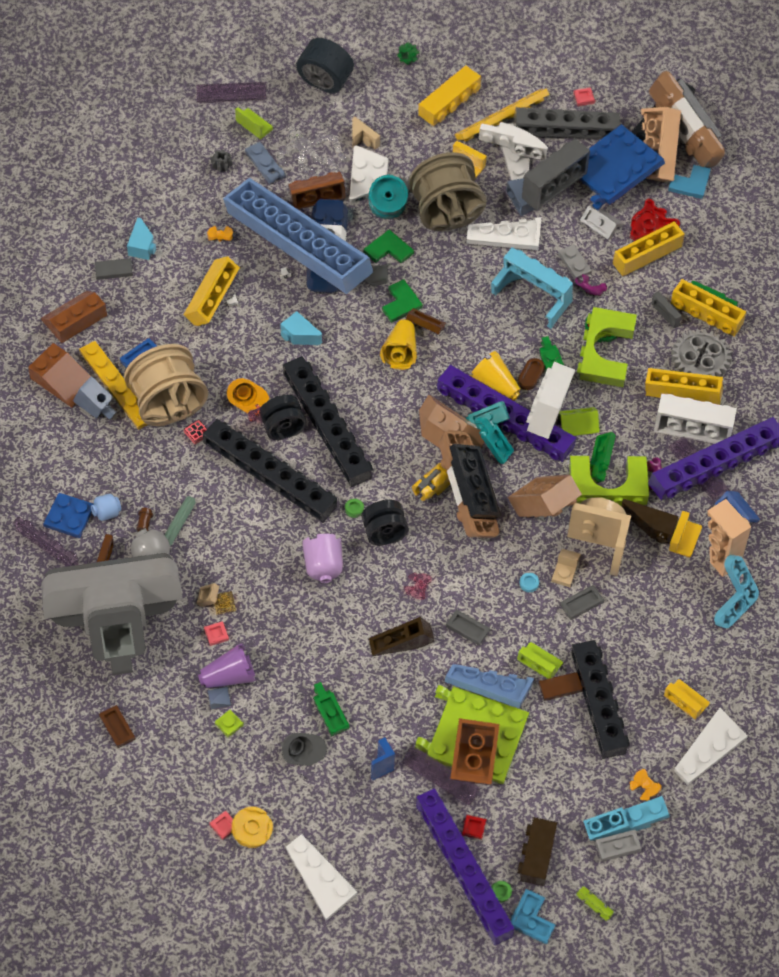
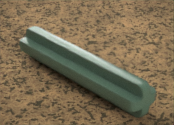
(180, 519)

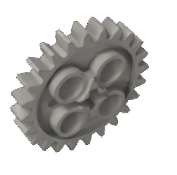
(686, 349)

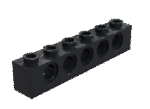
(608, 745)

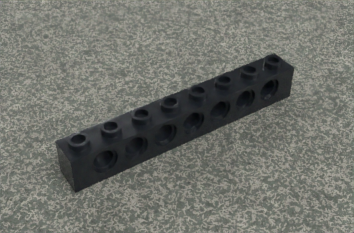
(299, 369)
(320, 509)

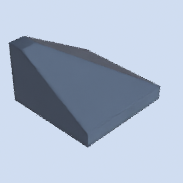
(219, 698)

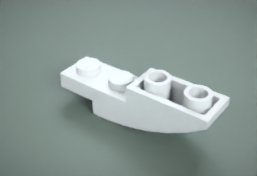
(511, 136)

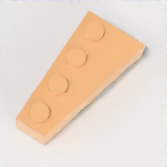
(661, 134)
(728, 534)

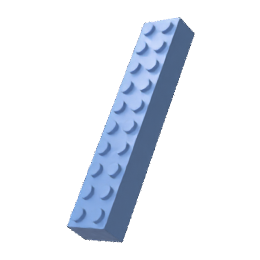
(298, 235)

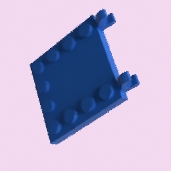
(618, 165)

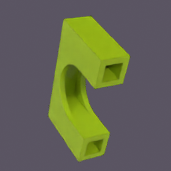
(602, 324)
(633, 489)

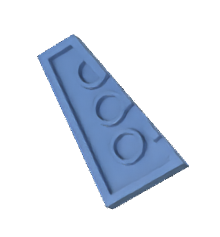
(489, 684)

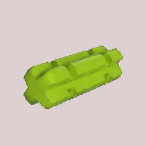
(594, 903)

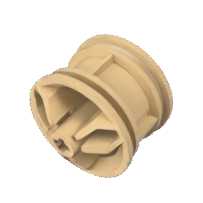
(165, 384)

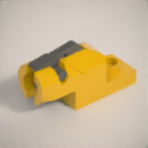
(432, 482)

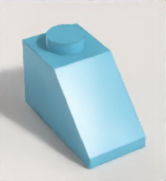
(141, 241)
(300, 331)

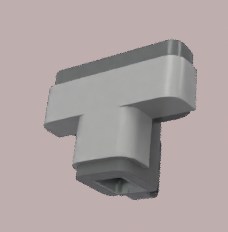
(112, 602)

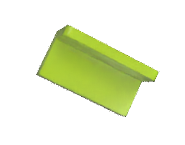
(252, 122)
(580, 421)
(539, 660)

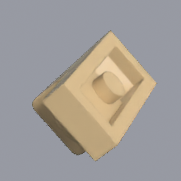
(362, 132)
(565, 567)

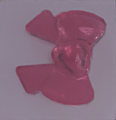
(252, 414)
(419, 589)

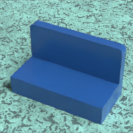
(740, 505)
(385, 761)

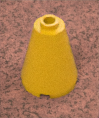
(400, 346)
(497, 376)

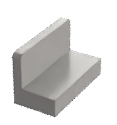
(601, 221)

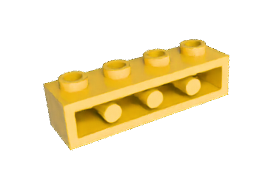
(449, 95)
(648, 248)
(211, 291)
(708, 307)
(684, 385)

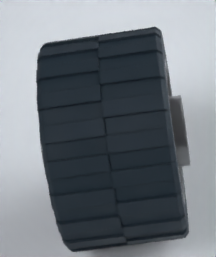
(325, 65)

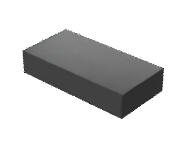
(113, 269)
(663, 306)
(581, 602)
(467, 627)

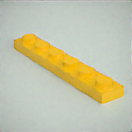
(507, 112)
(113, 381)

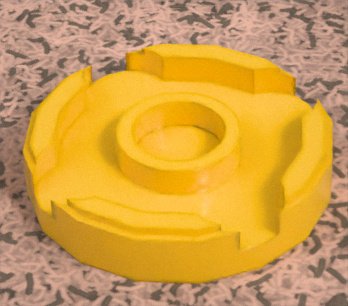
(251, 827)

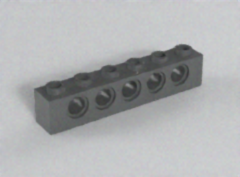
(566, 122)

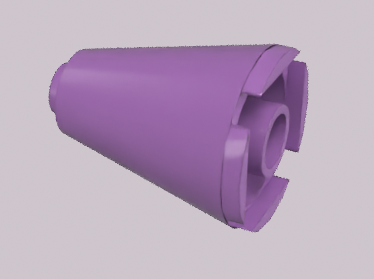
(228, 669)

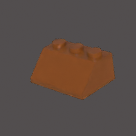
(309, 191)
(75, 315)

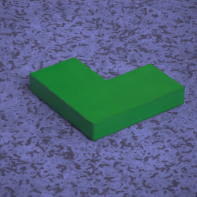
(391, 244)
(404, 301)

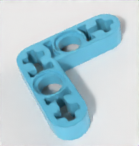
(726, 615)

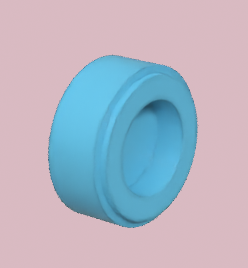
(529, 582)

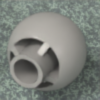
(149, 543)

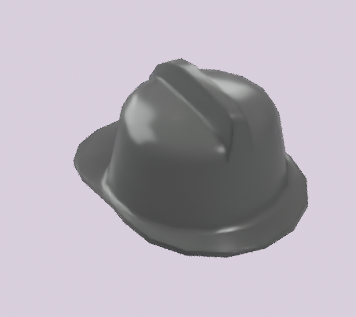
(379, 275)
(303, 749)

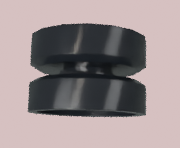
(282, 417)
(385, 522)

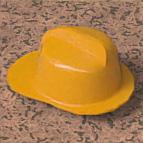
(249, 393)

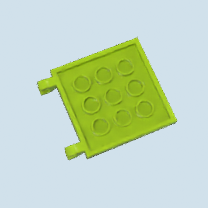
(478, 708)

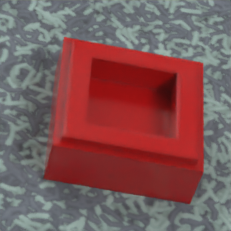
(474, 827)

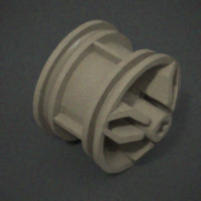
(447, 191)

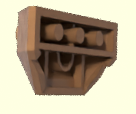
(438, 418)

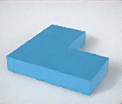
(692, 186)
(526, 919)

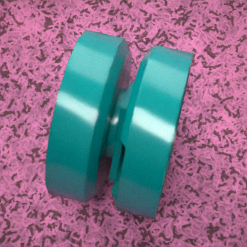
(388, 207)

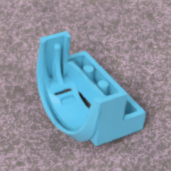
(520, 266)

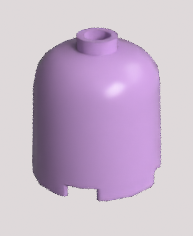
(323, 557)

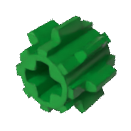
(403, 53)

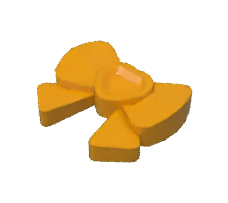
(213, 234)
(642, 778)

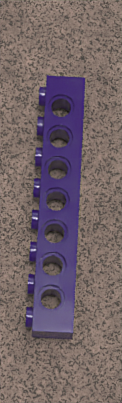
(486, 396)
(715, 459)
(465, 867)

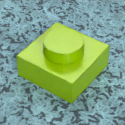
(229, 723)

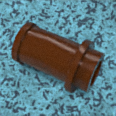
(145, 515)

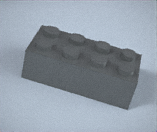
(555, 174)

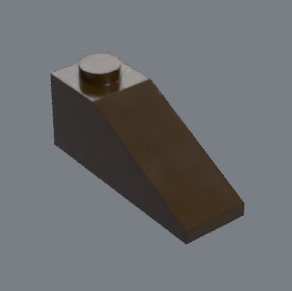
(652, 521)
(401, 638)

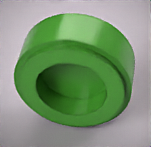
(354, 508)
(502, 891)

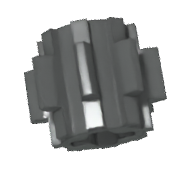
(221, 161)

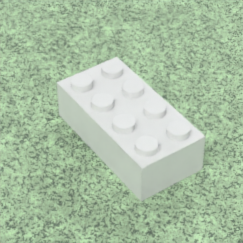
(549, 399)
(685, 417)

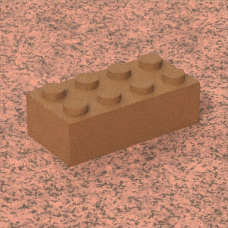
(545, 496)

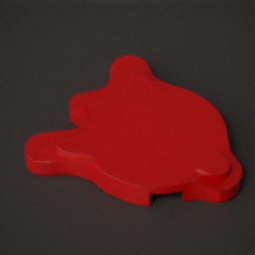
(649, 220)

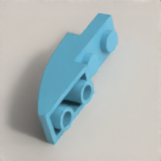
(629, 819)

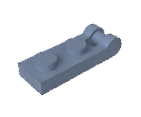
(264, 162)

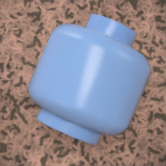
(106, 507)

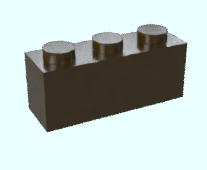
(537, 851)

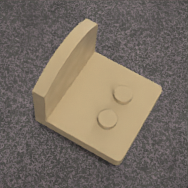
(601, 523)

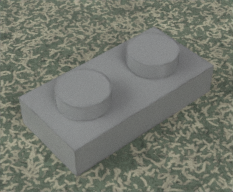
(574, 261)
(618, 845)

